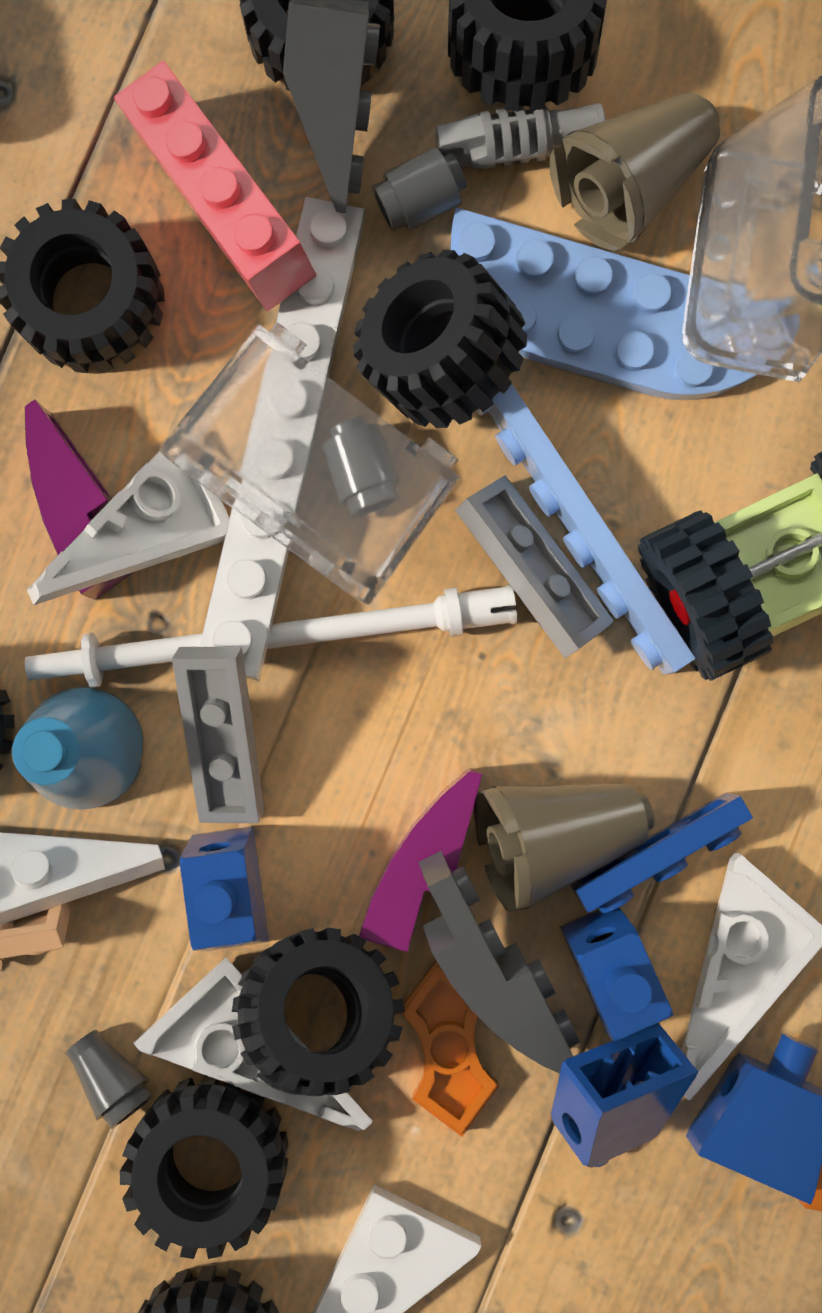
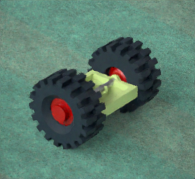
(740, 577)

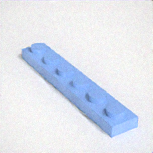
(588, 535)

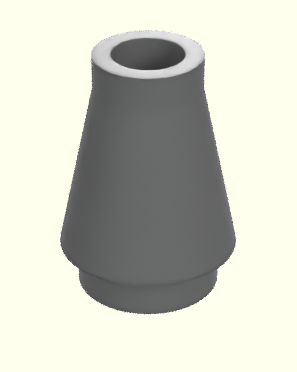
(108, 1079)

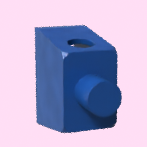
(223, 890)
(616, 973)
(605, 1108)
(766, 1120)

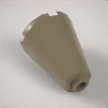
(632, 166)
(555, 835)

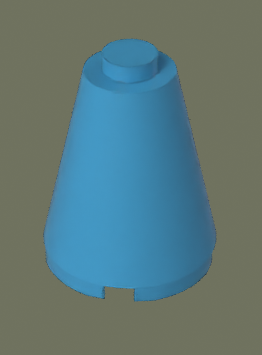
(80, 748)

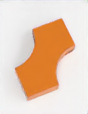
(453, 1078)

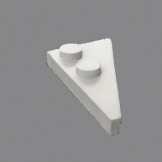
(145, 524)
(53, 870)
(750, 959)
(201, 1038)
(394, 1257)

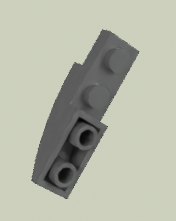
(493, 978)

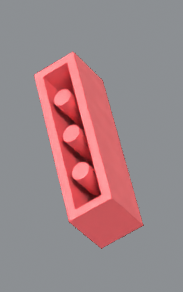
(216, 186)

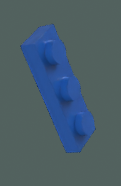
(663, 853)

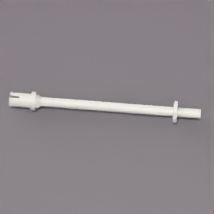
(448, 612)

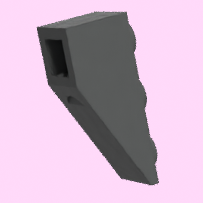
(323, 73)

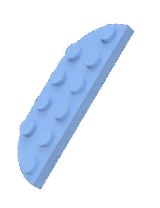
(594, 309)

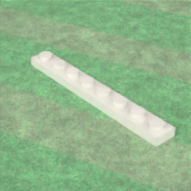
(251, 559)

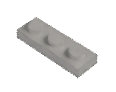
(534, 566)
(219, 734)

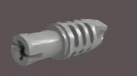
(512, 136)

